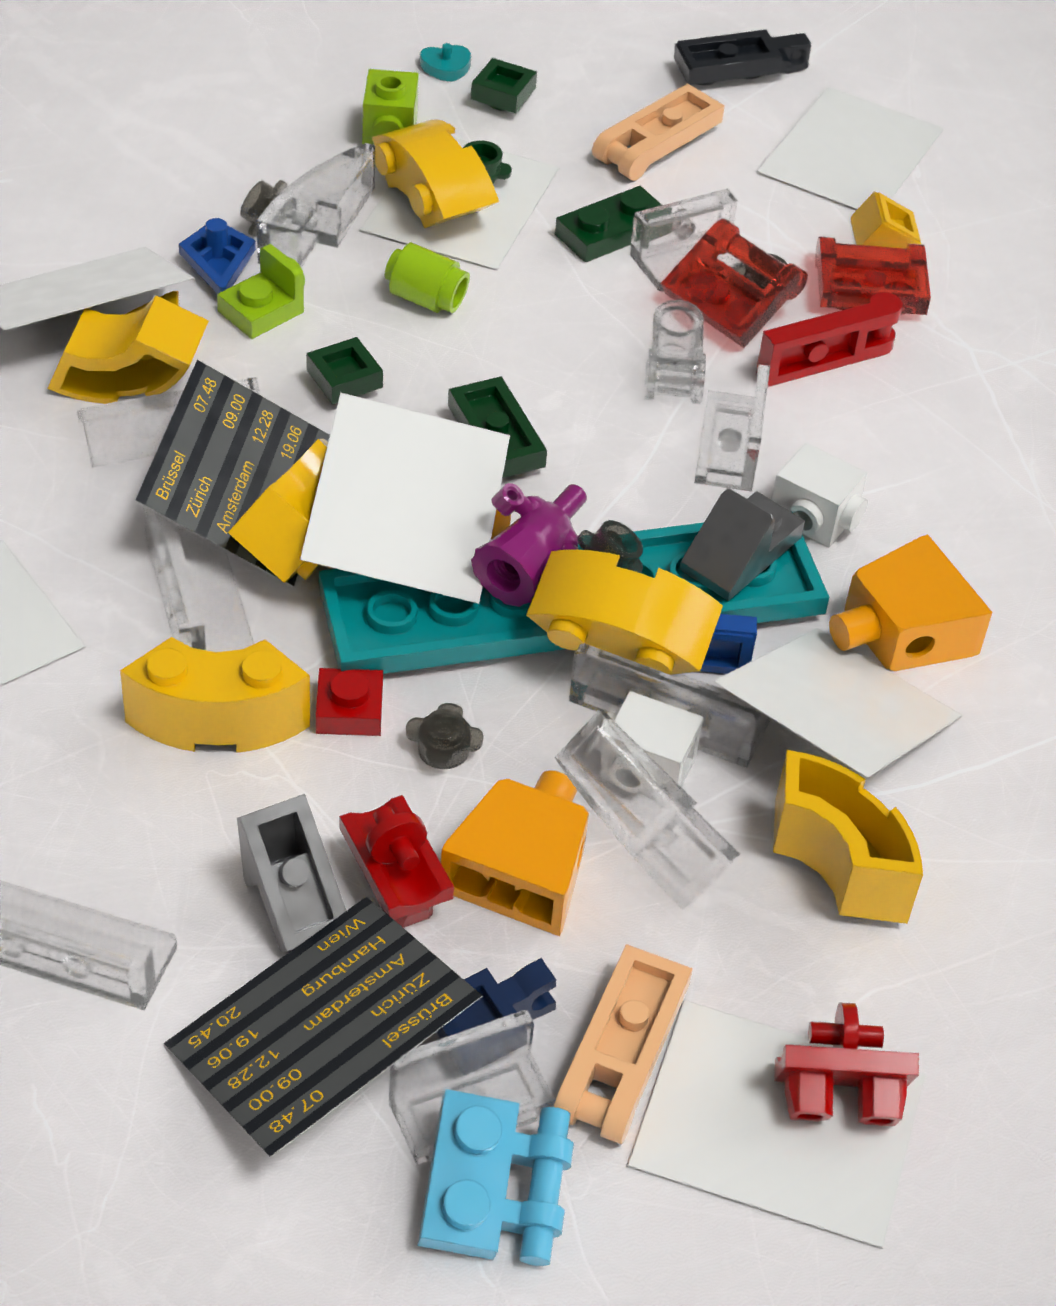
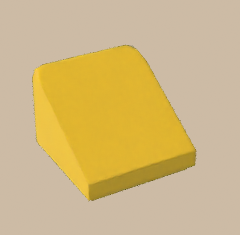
(884, 223)

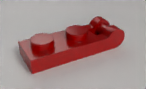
(831, 340)

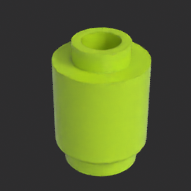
(426, 278)

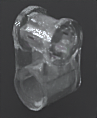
(676, 352)

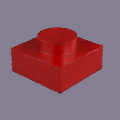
(349, 702)

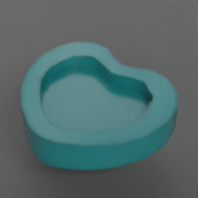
(446, 63)

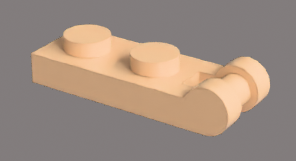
(657, 130)
(624, 1041)

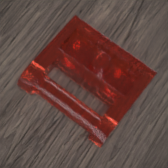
(856, 272)
(723, 294)

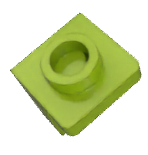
(266, 297)

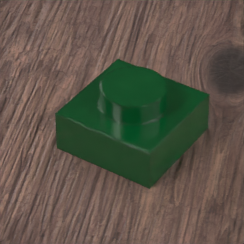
(503, 85)
(344, 369)

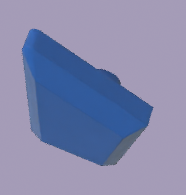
(217, 253)

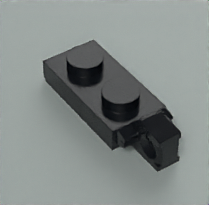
(740, 56)

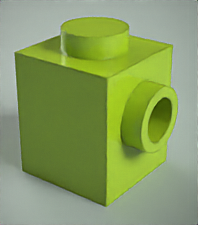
(389, 102)

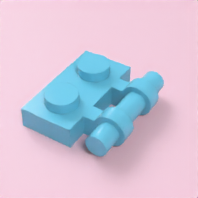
(471, 1175)

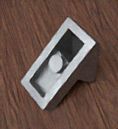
(740, 541)
(291, 870)

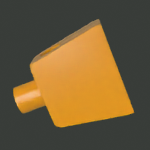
(912, 609)
(521, 851)

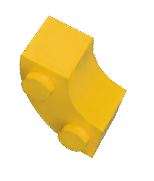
(434, 171)
(128, 352)
(280, 517)
(624, 612)
(216, 697)
(847, 838)

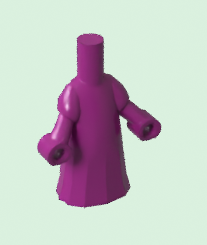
(517, 556)

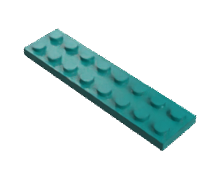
(410, 629)

